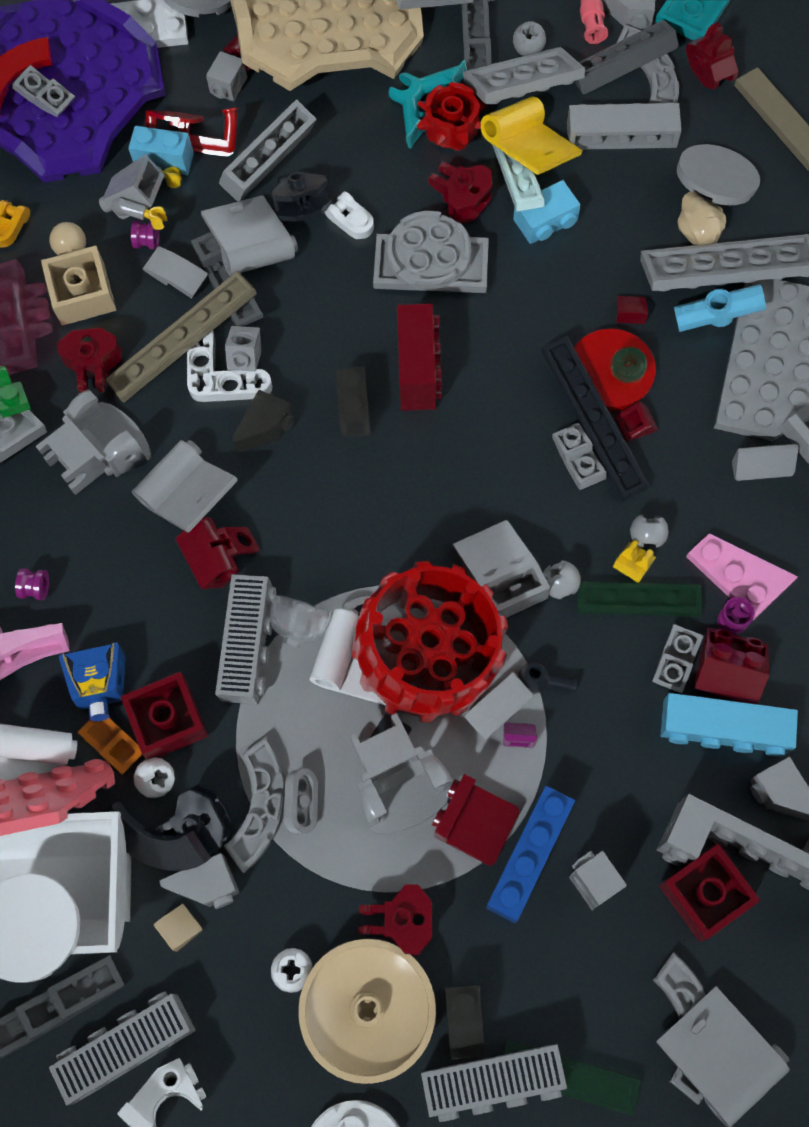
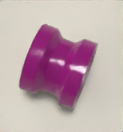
(144, 235)
(32, 584)

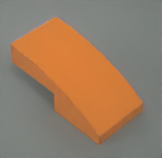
(111, 743)

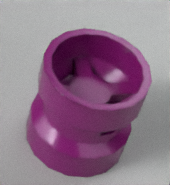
(740, 611)

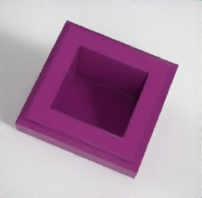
(519, 735)

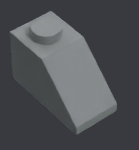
(631, 12)
(782, 790)
(207, 884)

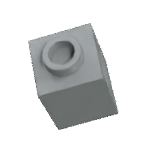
(226, 76)
(243, 348)

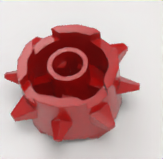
(451, 116)

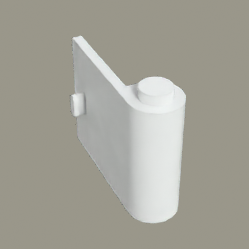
(336, 667)
(33, 750)

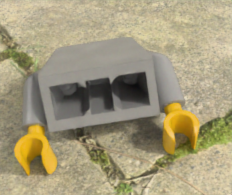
(135, 190)

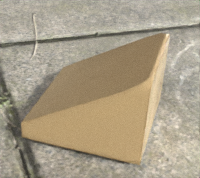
(178, 927)

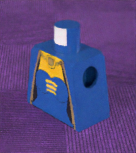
(95, 678)

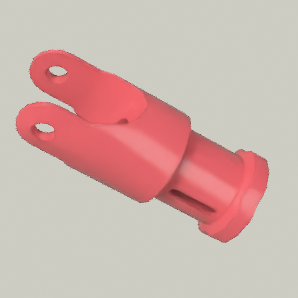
(592, 17)

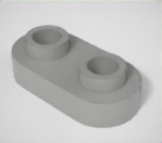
(301, 803)

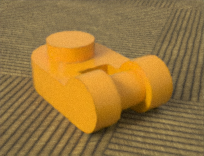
(10, 228)

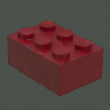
(418, 357)

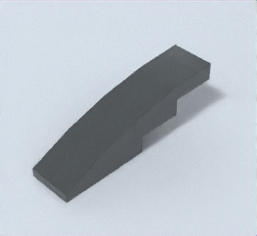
(58, 1005)

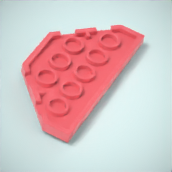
(45, 798)

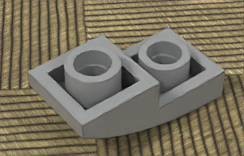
(43, 93)
(175, 270)
(578, 456)
(677, 658)
(499, 705)

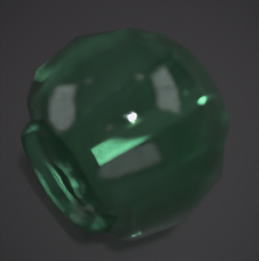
(625, 356)

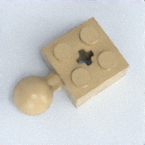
(76, 276)

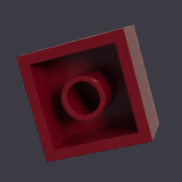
(164, 716)
(709, 893)

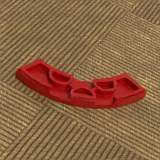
(18, 59)

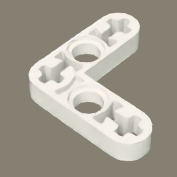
(215, 379)

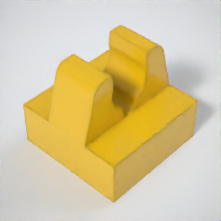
(634, 561)

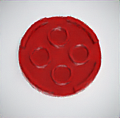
(596, 352)

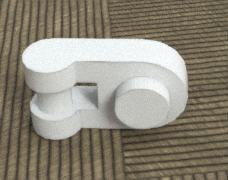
(357, 223)

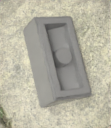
(765, 462)

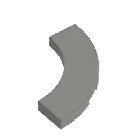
(659, 72)
(265, 807)
(684, 993)

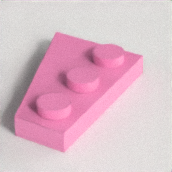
(740, 572)

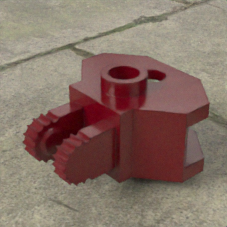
(713, 56)
(463, 190)
(90, 358)
(399, 919)

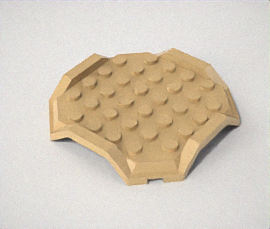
(320, 36)

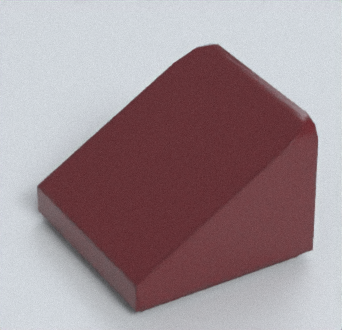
(631, 310)
(636, 422)

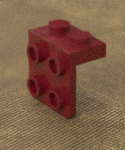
(475, 821)

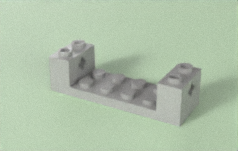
(696, 820)

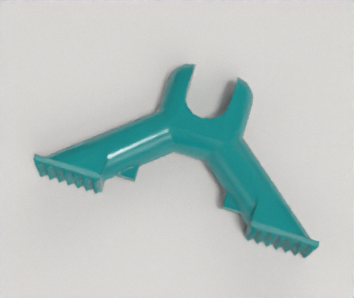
(417, 88)

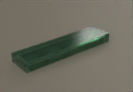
(639, 599)
(593, 1083)

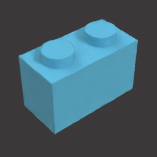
(163, 147)
(559, 212)

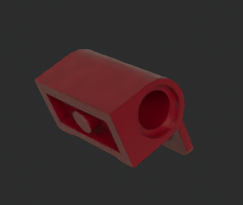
(212, 551)

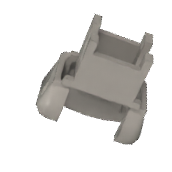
(94, 442)
(400, 781)

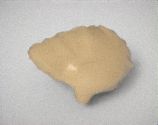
(701, 219)

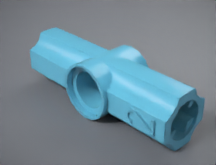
(734, 305)

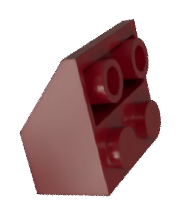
(732, 666)

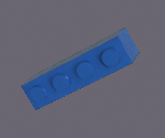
(530, 854)

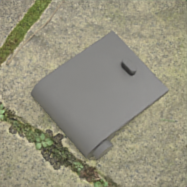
(249, 235)
(183, 486)
(726, 1058)

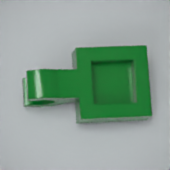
(12, 396)

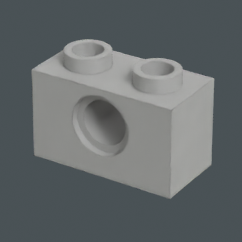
(596, 878)

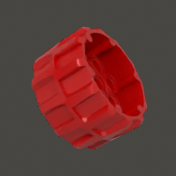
(461, 599)

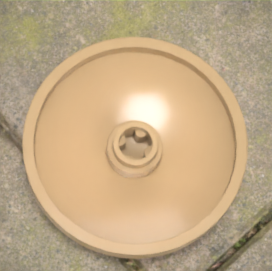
(367, 1011)

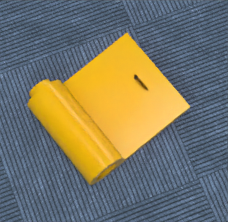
(524, 137)

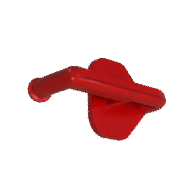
(200, 143)

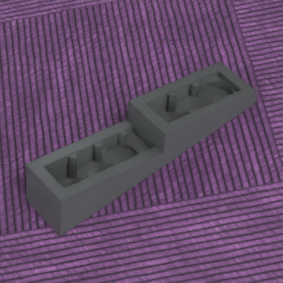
(476, 34)

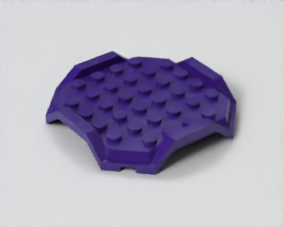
(95, 56)

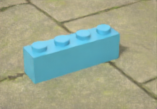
(729, 724)

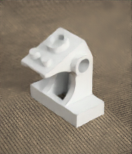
(143, 1107)

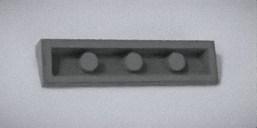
(627, 56)

